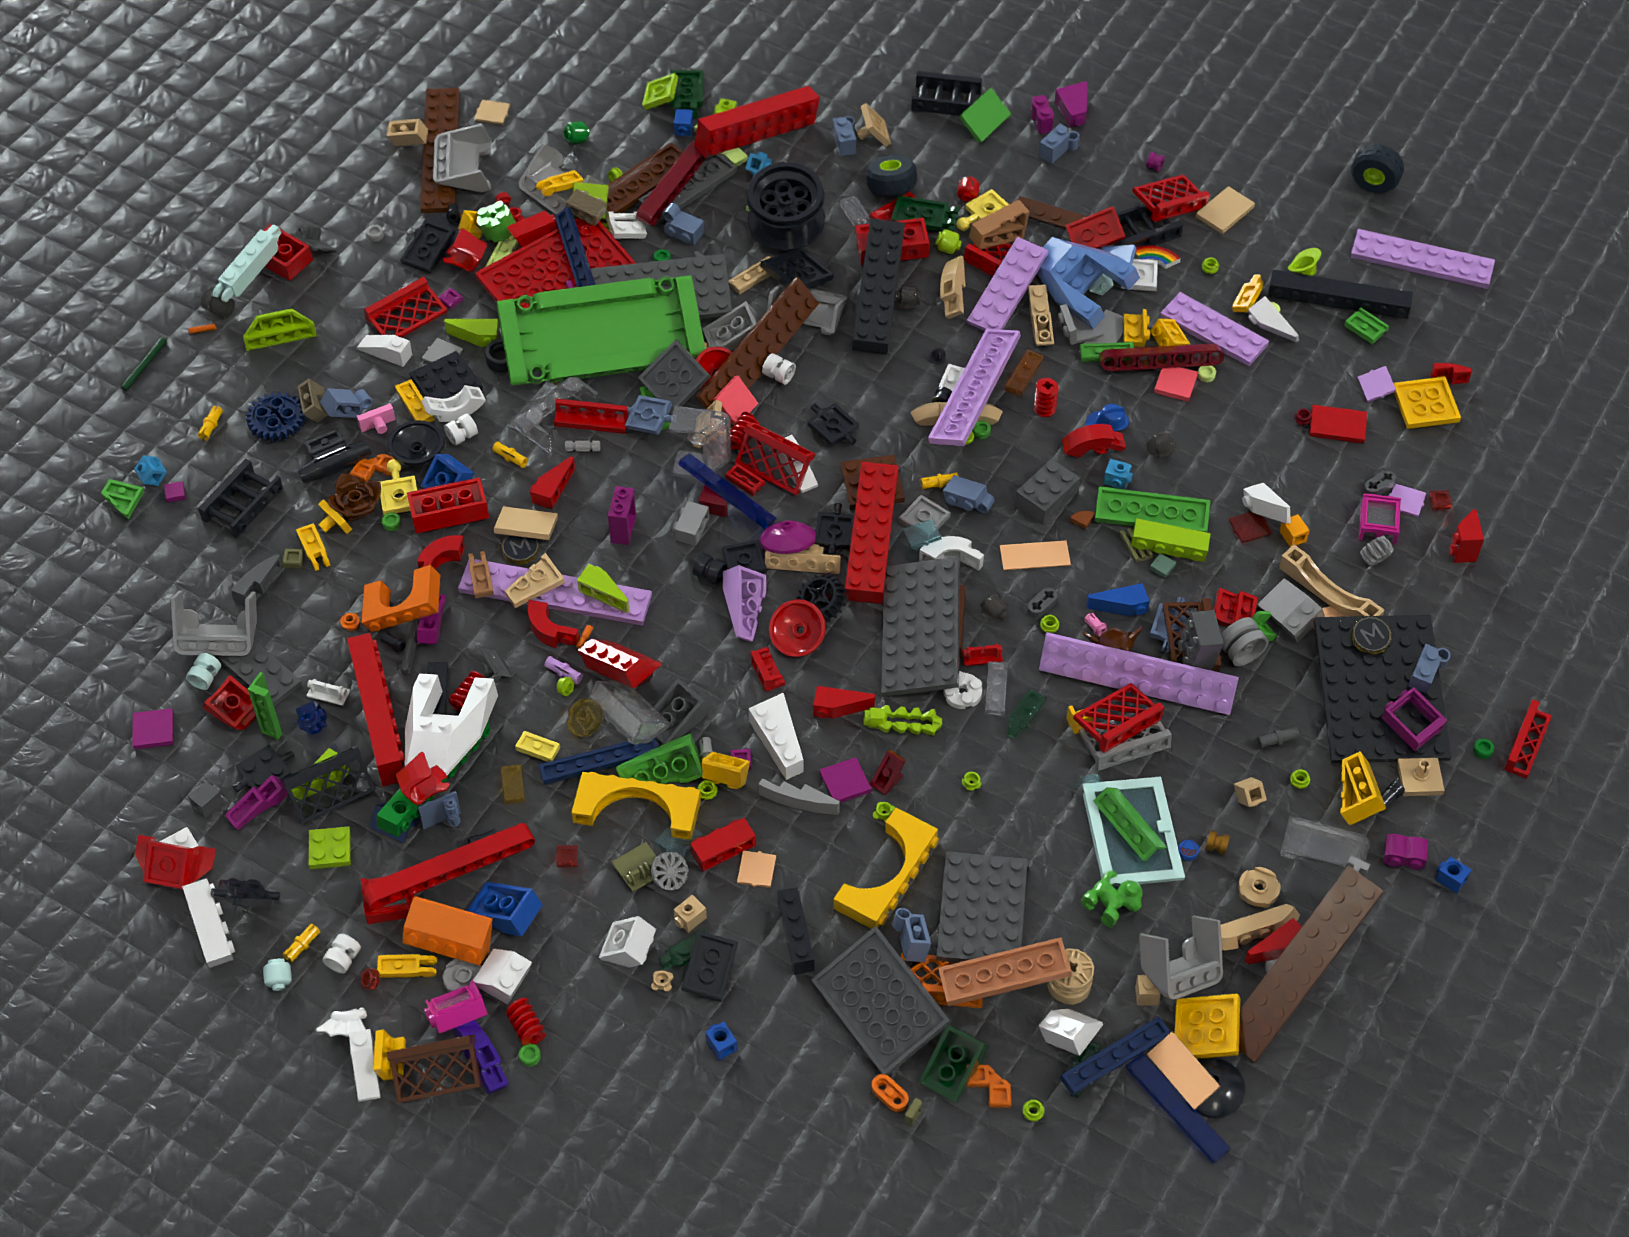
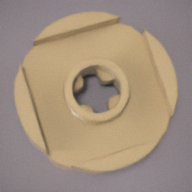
(1255, 897)

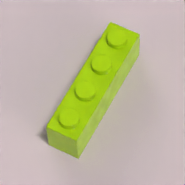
(1170, 540)

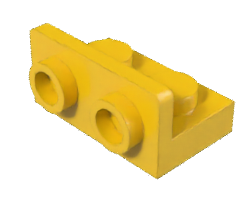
(1136, 329)
(1168, 333)
(384, 1044)

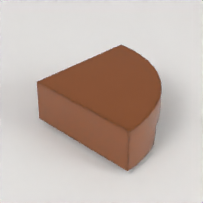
(1082, 518)

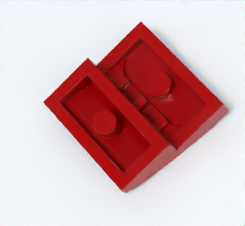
(1233, 607)

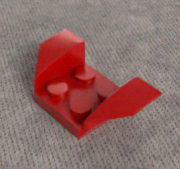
(172, 864)

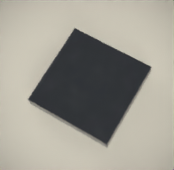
(746, 555)

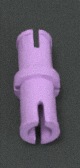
(553, 664)

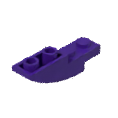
(487, 1057)

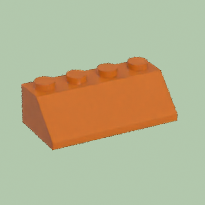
(447, 931)

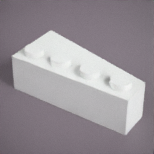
(776, 731)
(208, 923)

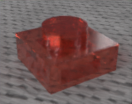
(1440, 500)
(567, 856)

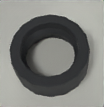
(493, 347)

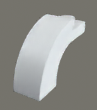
(451, 408)
(952, 547)

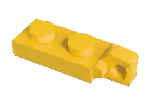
(1248, 294)

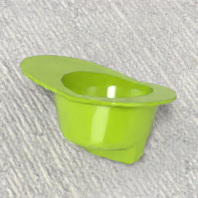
(1306, 262)

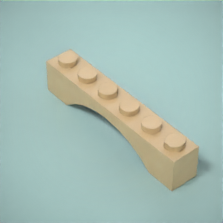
(1303, 570)

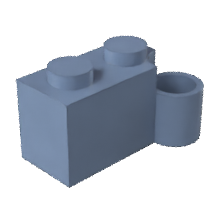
(843, 133)
(1057, 143)
(682, 225)
(345, 403)
(968, 495)
(1427, 666)
(913, 936)

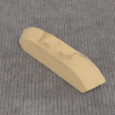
(929, 413)
(1256, 926)

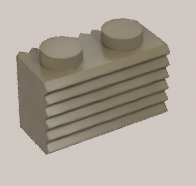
(586, 206)
(310, 396)

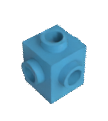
(757, 162)
(150, 470)
(1118, 474)

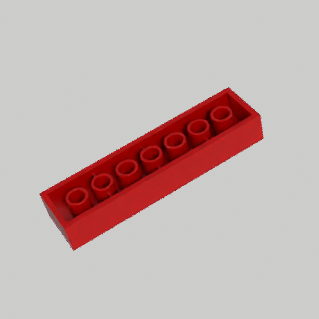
(756, 121)
(871, 532)
(377, 707)

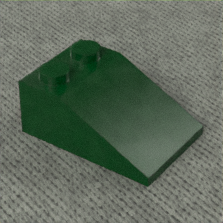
(948, 1064)

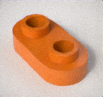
(890, 1094)

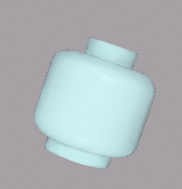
(277, 974)

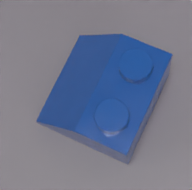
(444, 471)

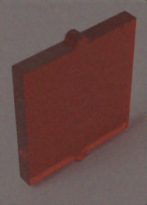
(1250, 526)

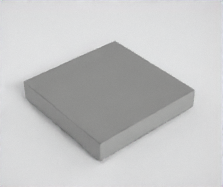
(924, 510)

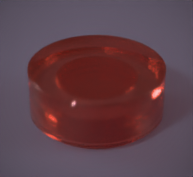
(370, 978)

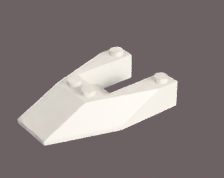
(446, 737)

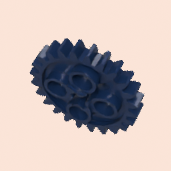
(266, 416)

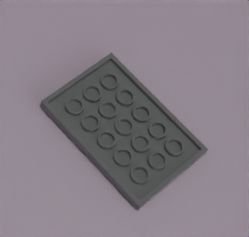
(981, 906)
(881, 1001)

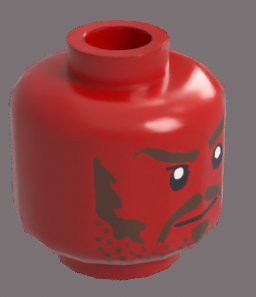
(968, 189)

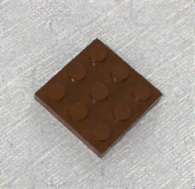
(851, 473)

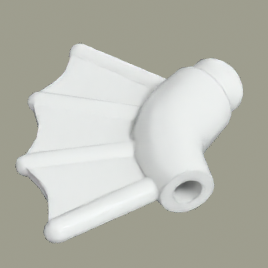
(344, 1022)

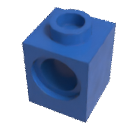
(683, 122)
(1456, 881)
(723, 1048)

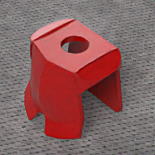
(466, 251)
(420, 781)

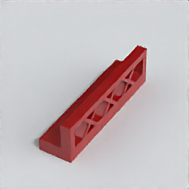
(591, 419)
(1522, 736)

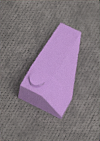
(743, 595)

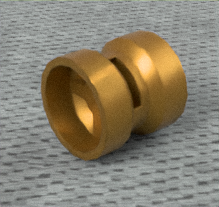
(1218, 842)

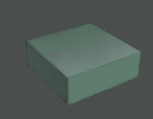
(1162, 565)

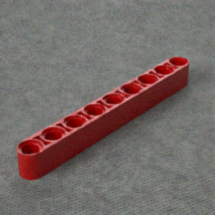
(447, 866)

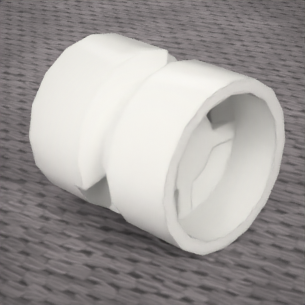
(780, 369)
(458, 430)
(342, 951)

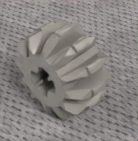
(1376, 551)

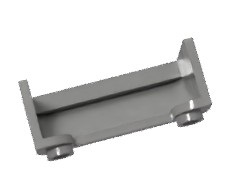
(458, 158)
(544, 165)
(825, 315)

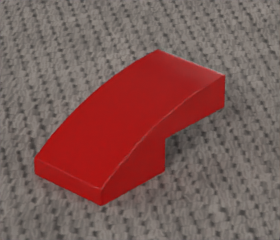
(1455, 373)

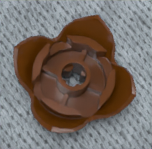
(354, 498)
(1115, 638)

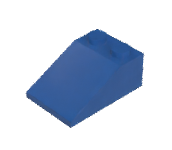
(508, 905)

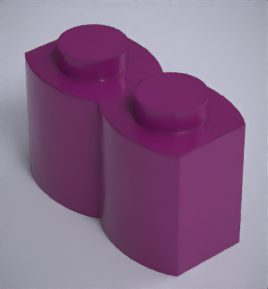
(1042, 114)
(1405, 851)

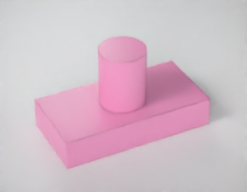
(376, 419)

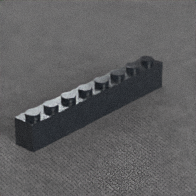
(1340, 294)

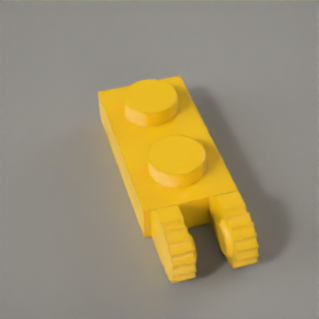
(558, 183)
(312, 545)
(405, 965)

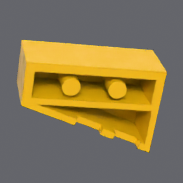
(1360, 790)

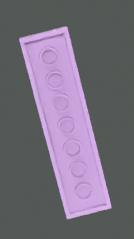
(1423, 258)

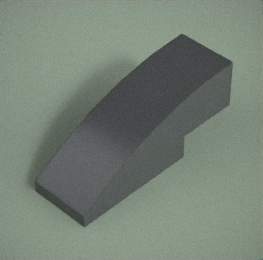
(257, 579)

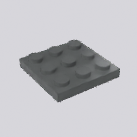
(675, 375)

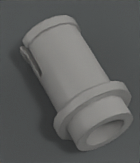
(705, 747)

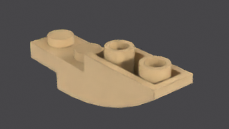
(951, 287)
(1040, 315)

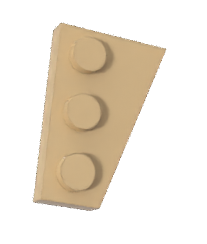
(535, 582)

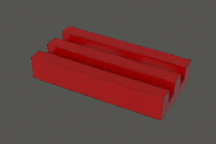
(742, 481)

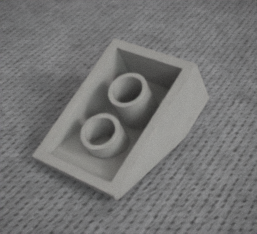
(732, 327)
(1291, 609)

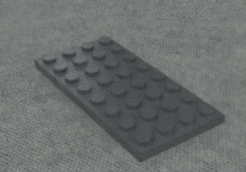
(707, 274)
(921, 627)

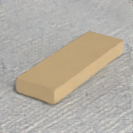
(748, 278)

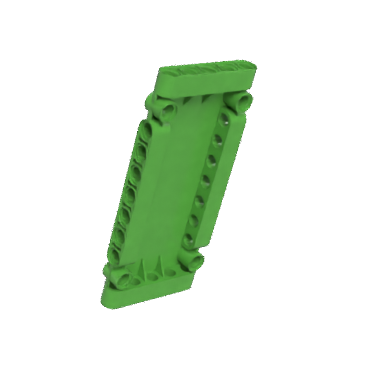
(598, 329)

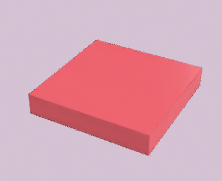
(1176, 383)
(736, 399)

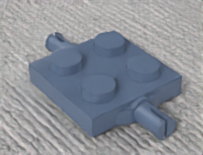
(648, 414)
(1159, 628)

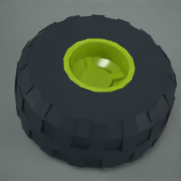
(1377, 168)
(891, 175)

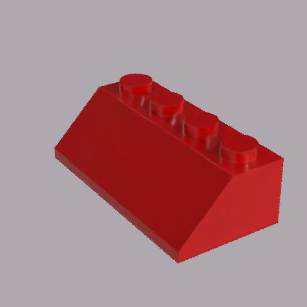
(448, 505)
(617, 662)

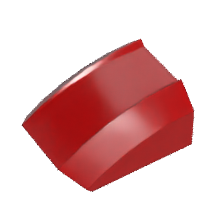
(231, 704)

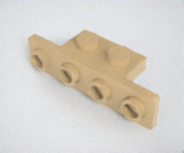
(807, 561)

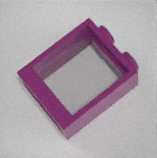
(622, 515)
(1437, 720)

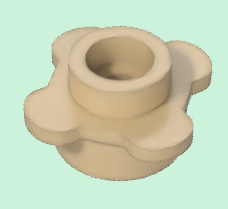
(662, 975)

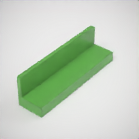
(264, 707)
(1128, 822)

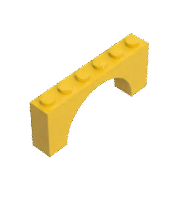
(599, 791)
(872, 905)

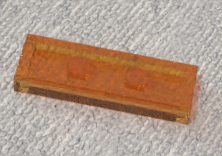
(1024, 372)

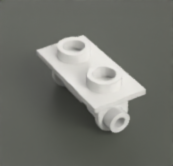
(327, 692)

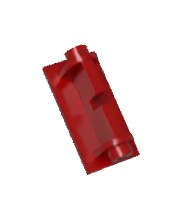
(982, 655)

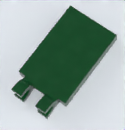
(688, 90)
(934, 212)

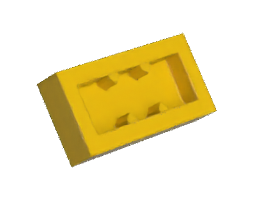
(332, 519)

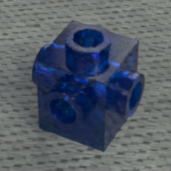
(311, 718)

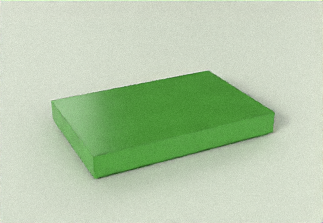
(984, 115)

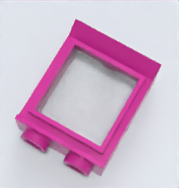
(1380, 516)
(455, 1008)

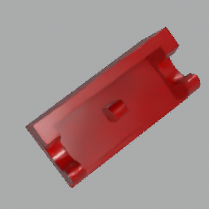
(766, 669)

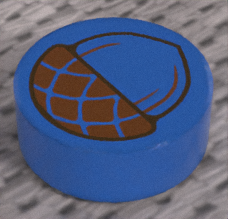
(1188, 850)

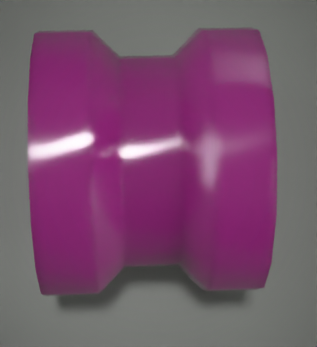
(1155, 161)

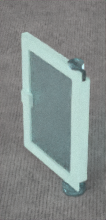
(1113, 850)

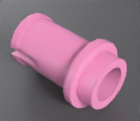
(1096, 625)

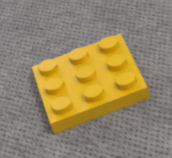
(1426, 402)
(1209, 1025)

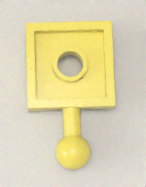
(978, 209)
(397, 485)

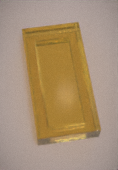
(512, 784)

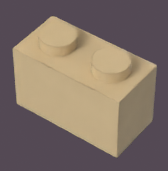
(407, 132)

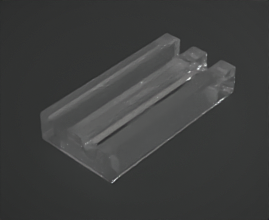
(858, 219)

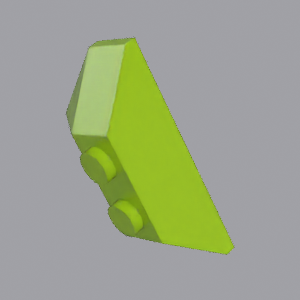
(277, 329)

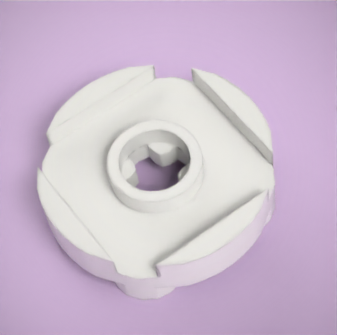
(965, 699)

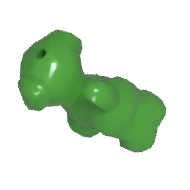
(1127, 895)

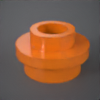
(350, 625)

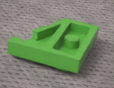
(122, 496)

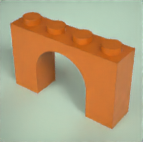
(420, 603)

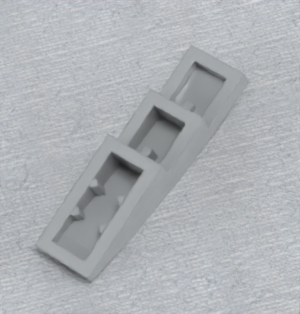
(804, 799)

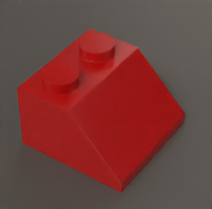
(1467, 539)

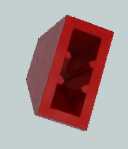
(533, 228)

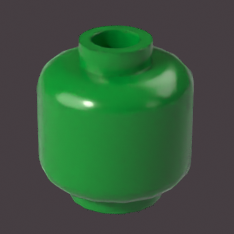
(576, 132)

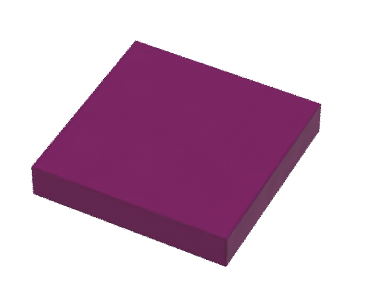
(153, 728)
(845, 780)

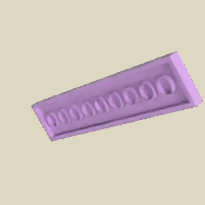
(974, 387)
(566, 596)
(1149, 674)

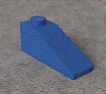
(1123, 601)

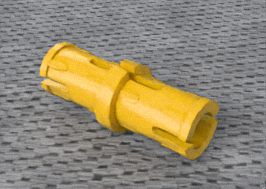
(210, 423)
(502, 449)
(936, 481)
(301, 943)

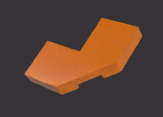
(365, 468)
(998, 1088)

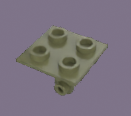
(636, 866)

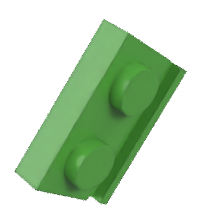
(1366, 325)

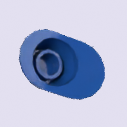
(1111, 415)

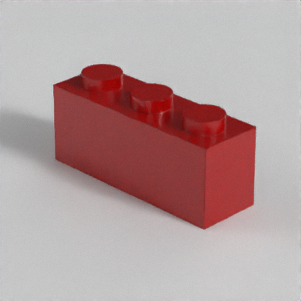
(723, 844)

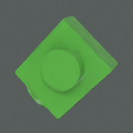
(1260, 619)

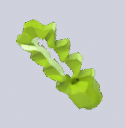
(877, 719)

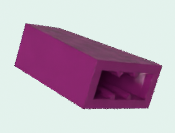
(1073, 103)

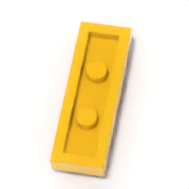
(412, 400)

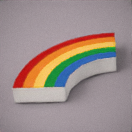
(1164, 256)

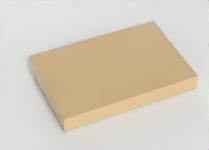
(1225, 210)
(526, 523)

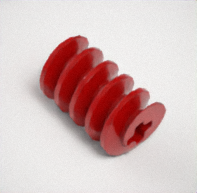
(1046, 397)
(737, 433)
(460, 694)
(525, 1023)

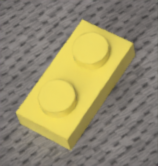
(537, 746)

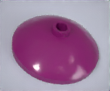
(787, 537)

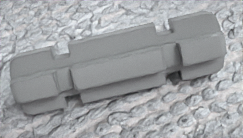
(582, 445)

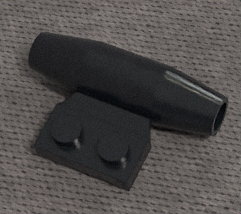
(331, 455)

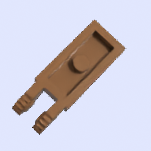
(480, 576)

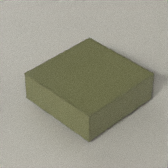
(293, 558)
(913, 1112)

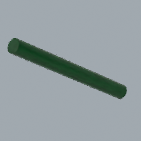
(143, 364)

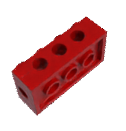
(914, 244)

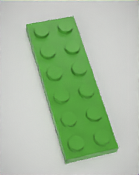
(1124, 506)

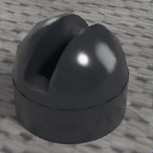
(935, 354)

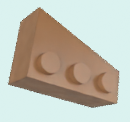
(1000, 226)

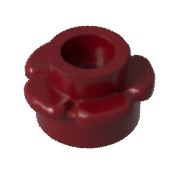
(1303, 416)

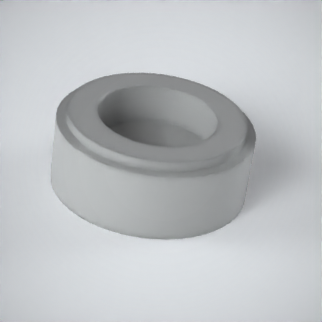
(374, 233)

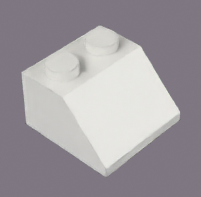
(628, 942)
(502, 974)
(1069, 1030)

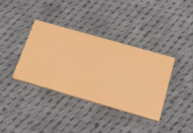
(1035, 555)
(1183, 1070)

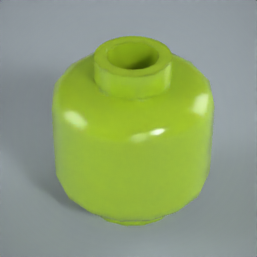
(948, 241)

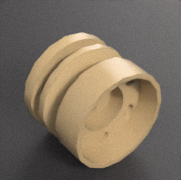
(1078, 986)

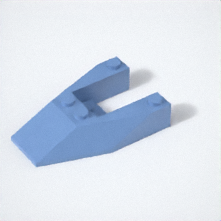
(1074, 268)

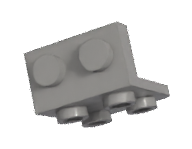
(1076, 329)

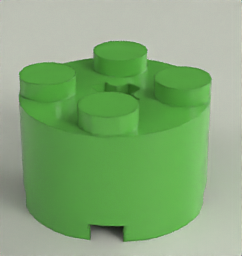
(494, 221)

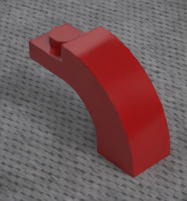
(1092, 437)
(442, 551)
(547, 631)

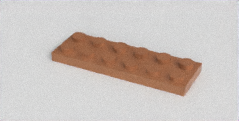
(1004, 971)

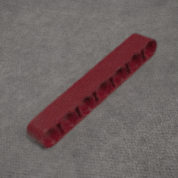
(670, 185)
(1167, 362)

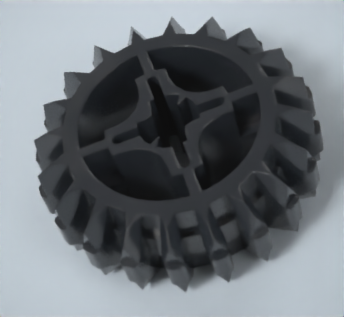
(825, 586)

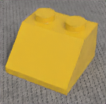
(725, 769)

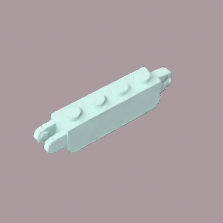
(248, 264)

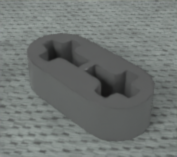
(1380, 484)
(1039, 600)

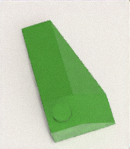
(667, 763)

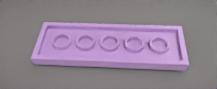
(1008, 285)
(1215, 329)

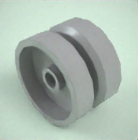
(1244, 641)

